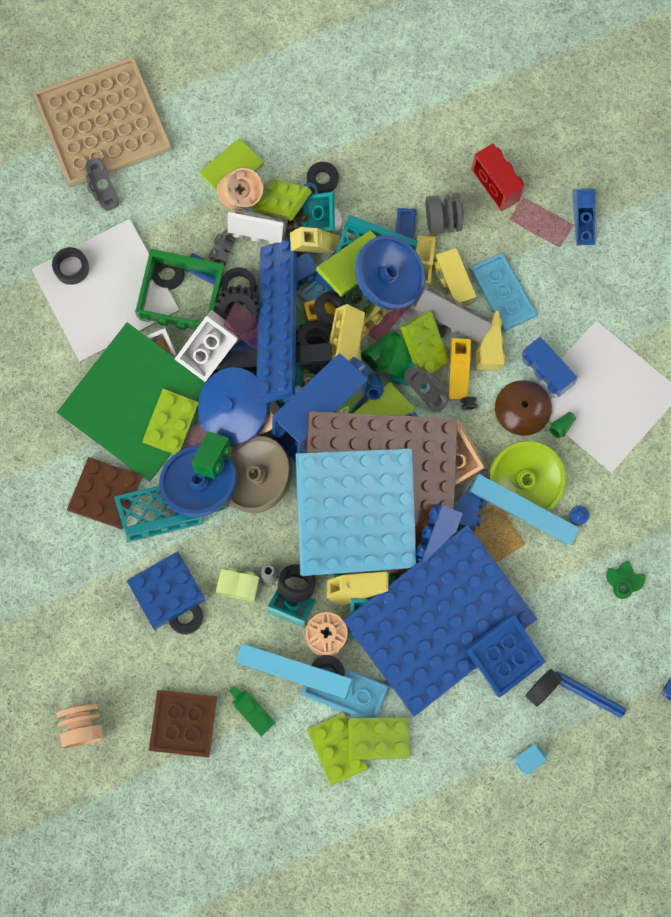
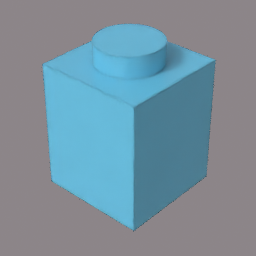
(530, 759)

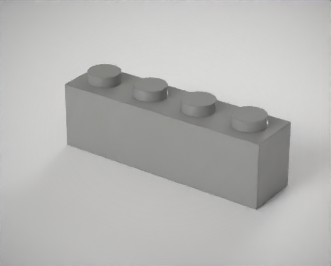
(453, 314)

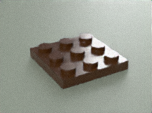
(97, 491)
(183, 723)

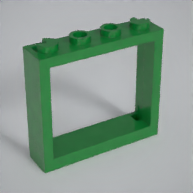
(179, 261)

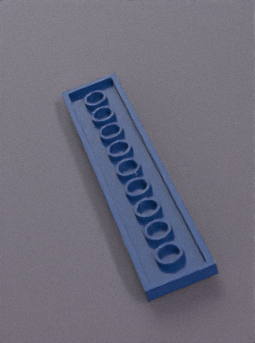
(276, 323)

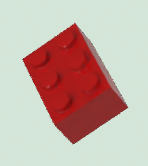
(497, 177)

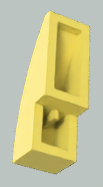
(425, 250)

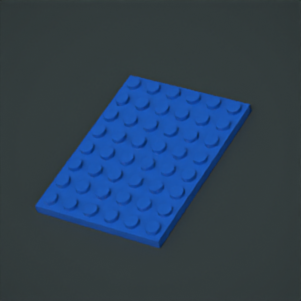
(430, 617)

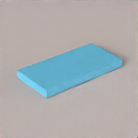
(503, 291)
(363, 698)

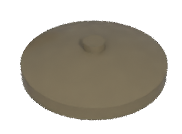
(262, 474)

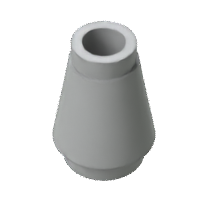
(271, 578)

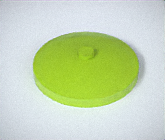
(530, 472)

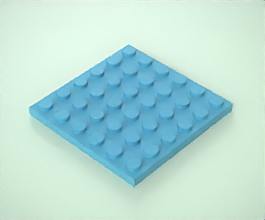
(355, 511)

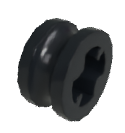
(469, 403)

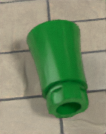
(373, 353)

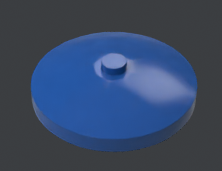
(389, 272)
(230, 406)
(194, 493)

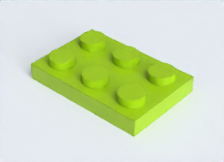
(282, 199)
(425, 342)
(170, 422)
(378, 738)
(332, 748)

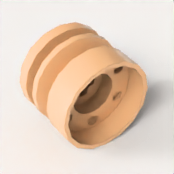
(247, 182)
(332, 644)
(80, 725)

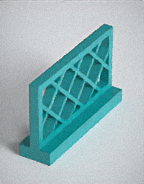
(360, 227)
(155, 527)

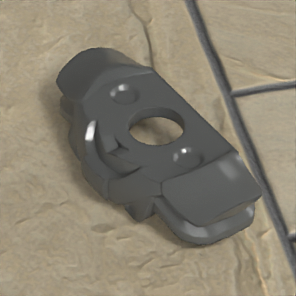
(95, 171)
(435, 397)

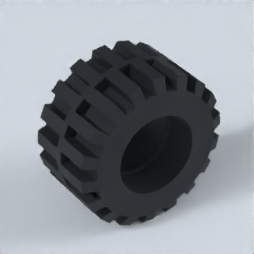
(237, 294)
(313, 333)

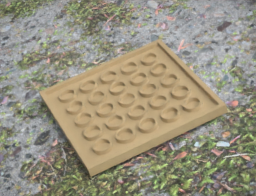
(101, 117)

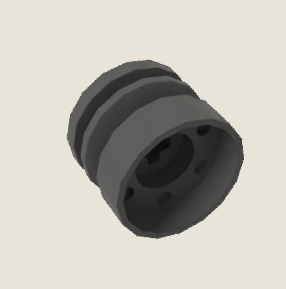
(444, 213)

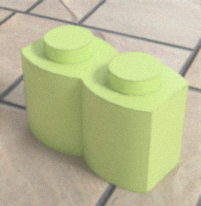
(237, 584)

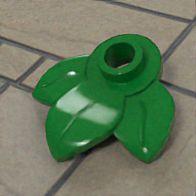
(624, 577)

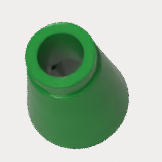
(562, 425)

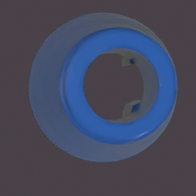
(374, 387)

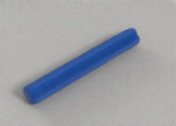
(592, 695)

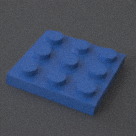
(166, 590)
(505, 655)

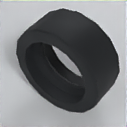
(62, 255)
(236, 272)
(292, 594)
(543, 687)

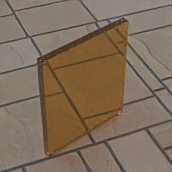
(498, 534)

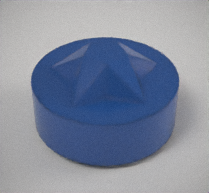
(579, 515)

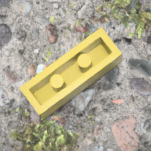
(454, 277)
(346, 331)

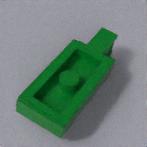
(252, 711)

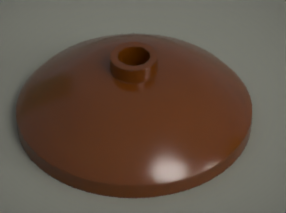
(518, 419)

